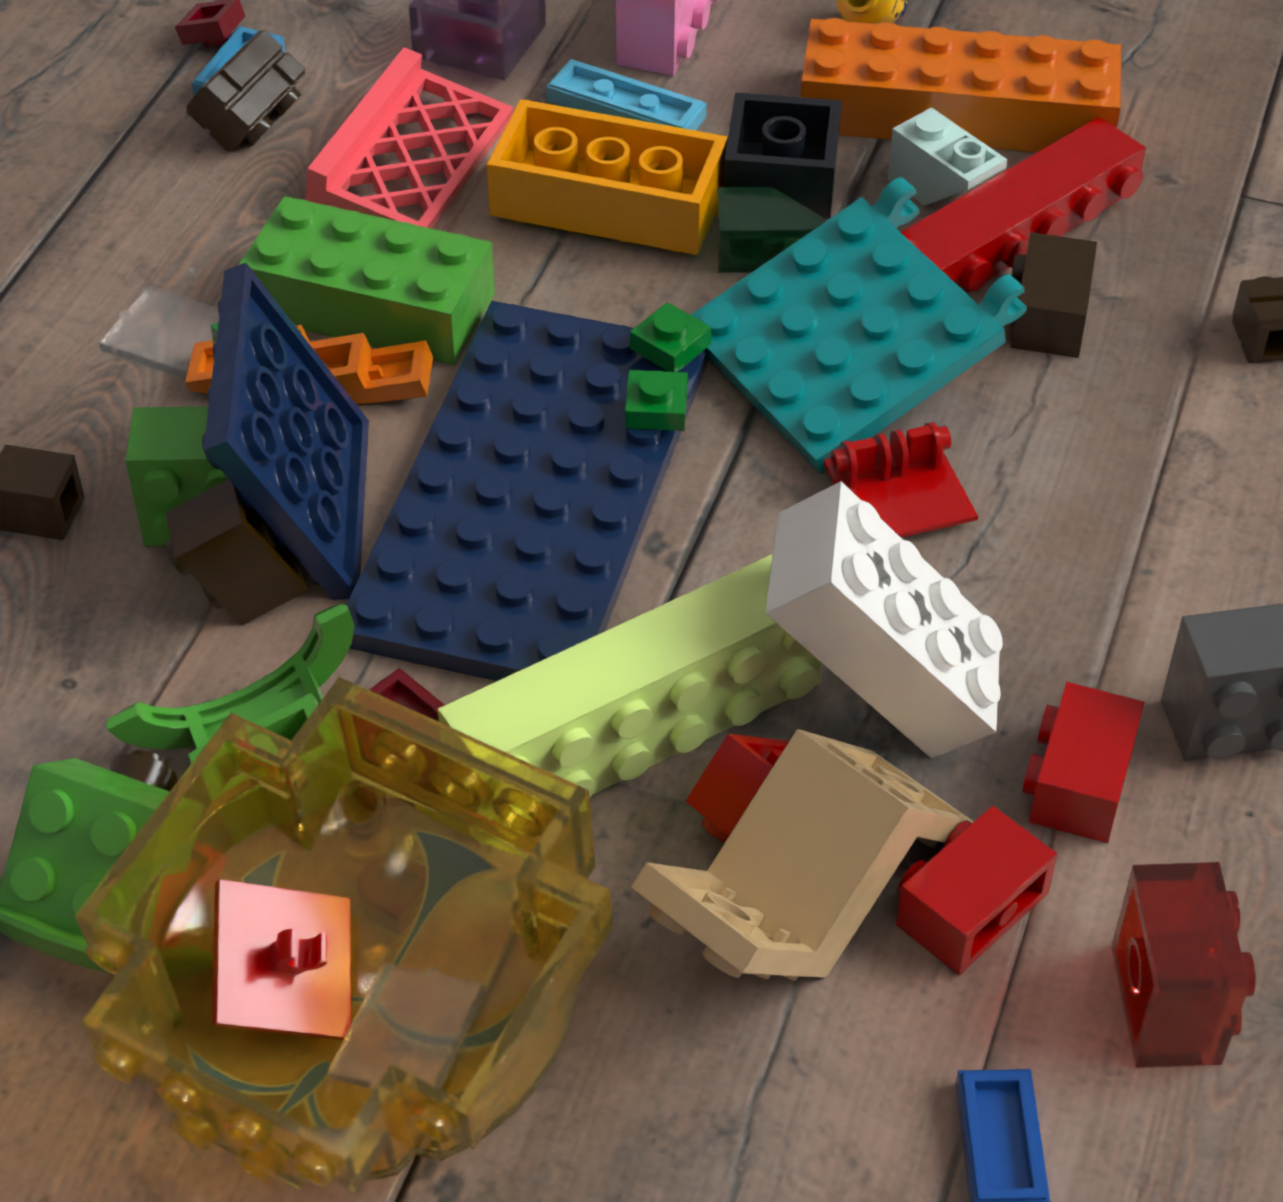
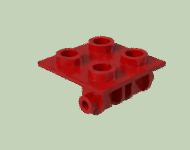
(904, 479)

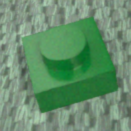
(670, 337)
(656, 400)

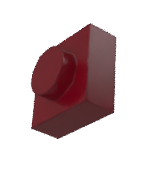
(210, 22)

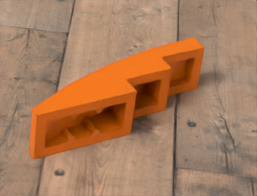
(363, 372)

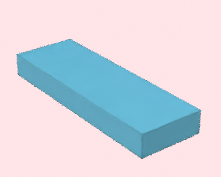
(613, 94)

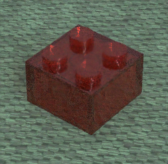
(1181, 964)

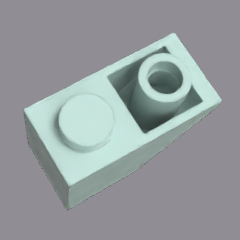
(939, 157)

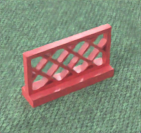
(373, 131)

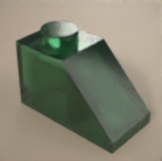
(757, 226)

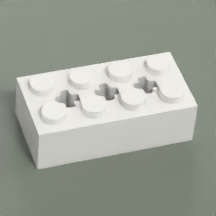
(885, 621)

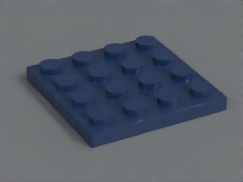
(287, 434)

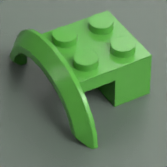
(275, 702)
(64, 843)

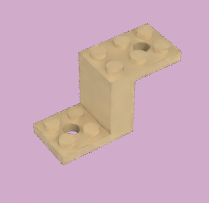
(800, 861)

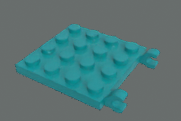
(851, 327)

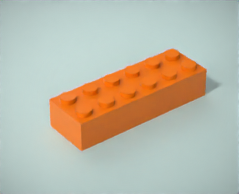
(991, 84)

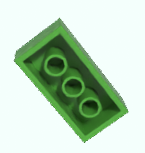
(373, 276)

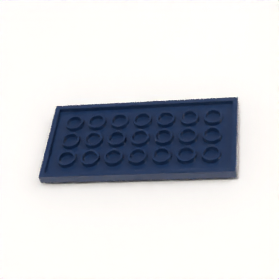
(517, 501)

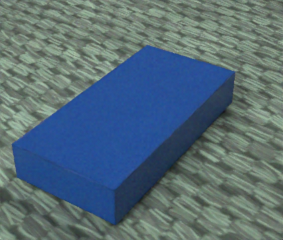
(1001, 1136)

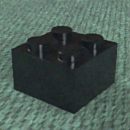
(785, 147)

